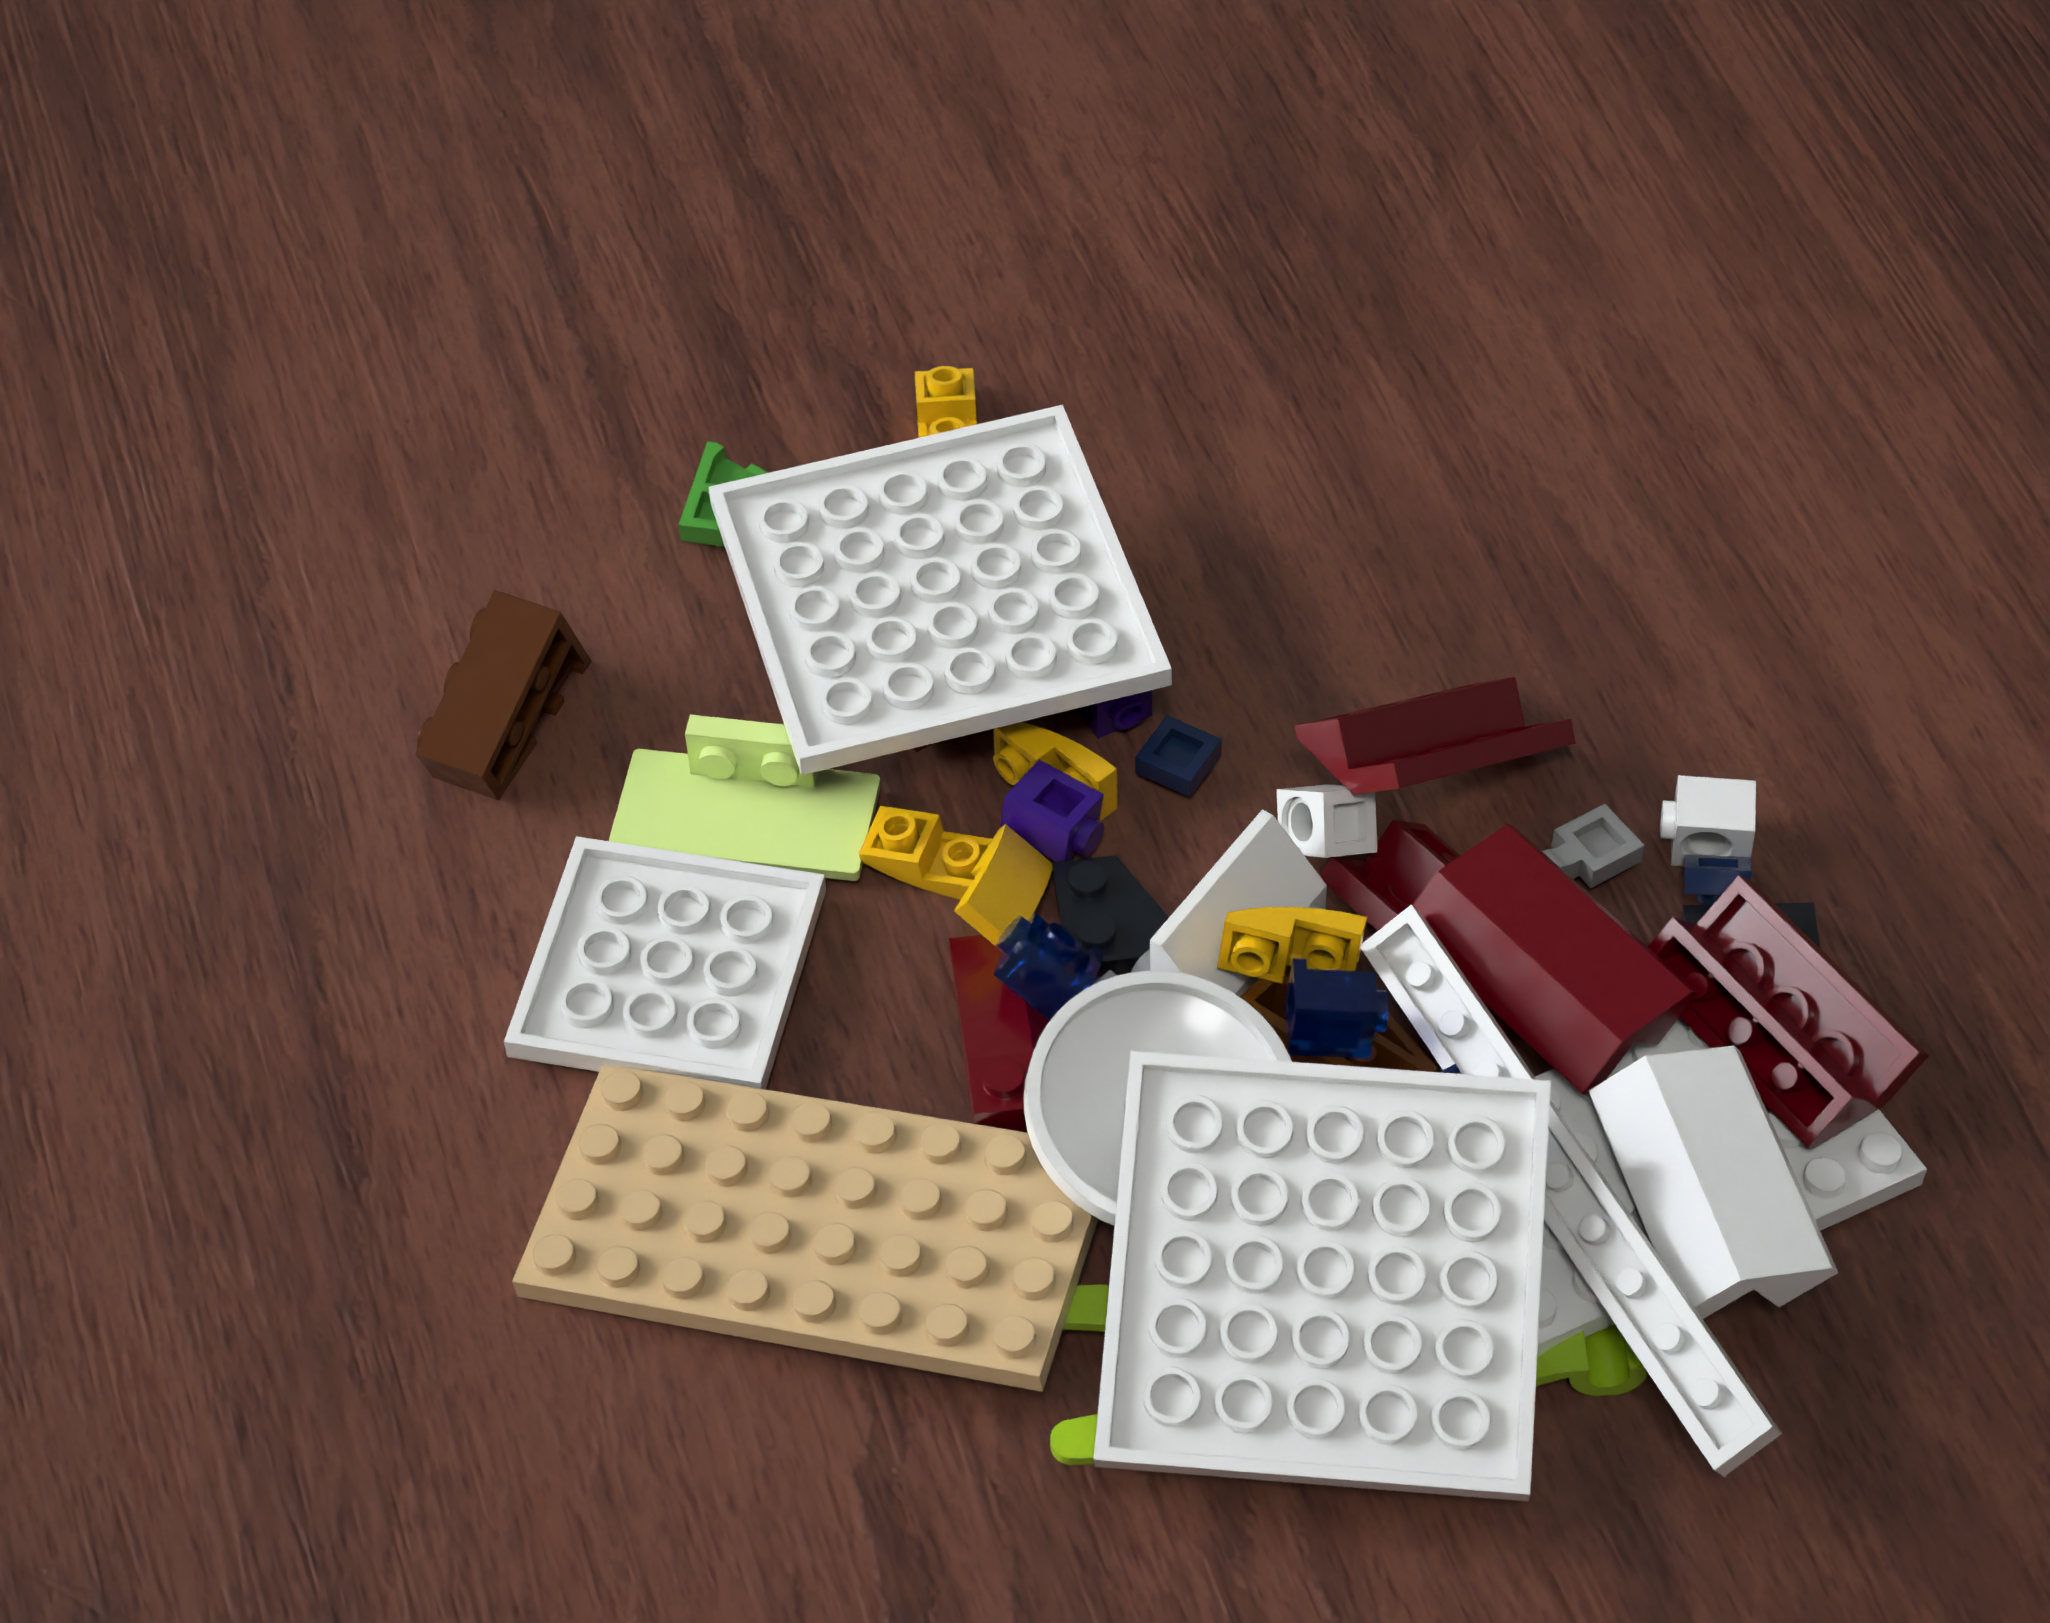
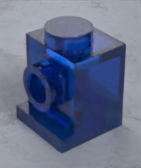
(1045, 963)
(1333, 1012)

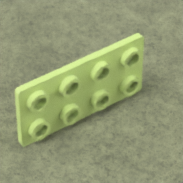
(746, 801)

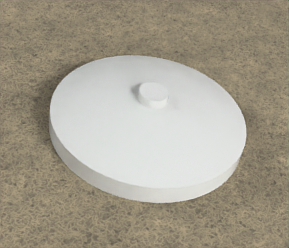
(1082, 1068)

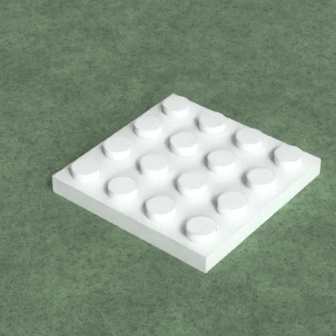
(666, 964)

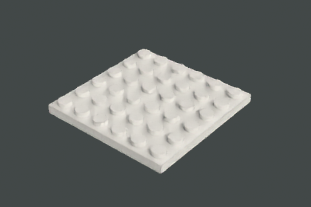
(936, 589)
(1326, 1276)

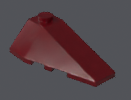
(996, 1034)

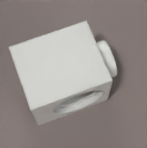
(1709, 818)
(1328, 820)

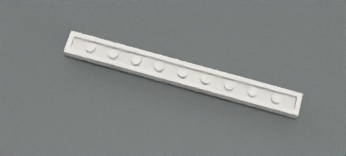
(1582, 1207)

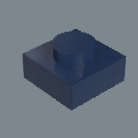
(1178, 756)
(1712, 875)

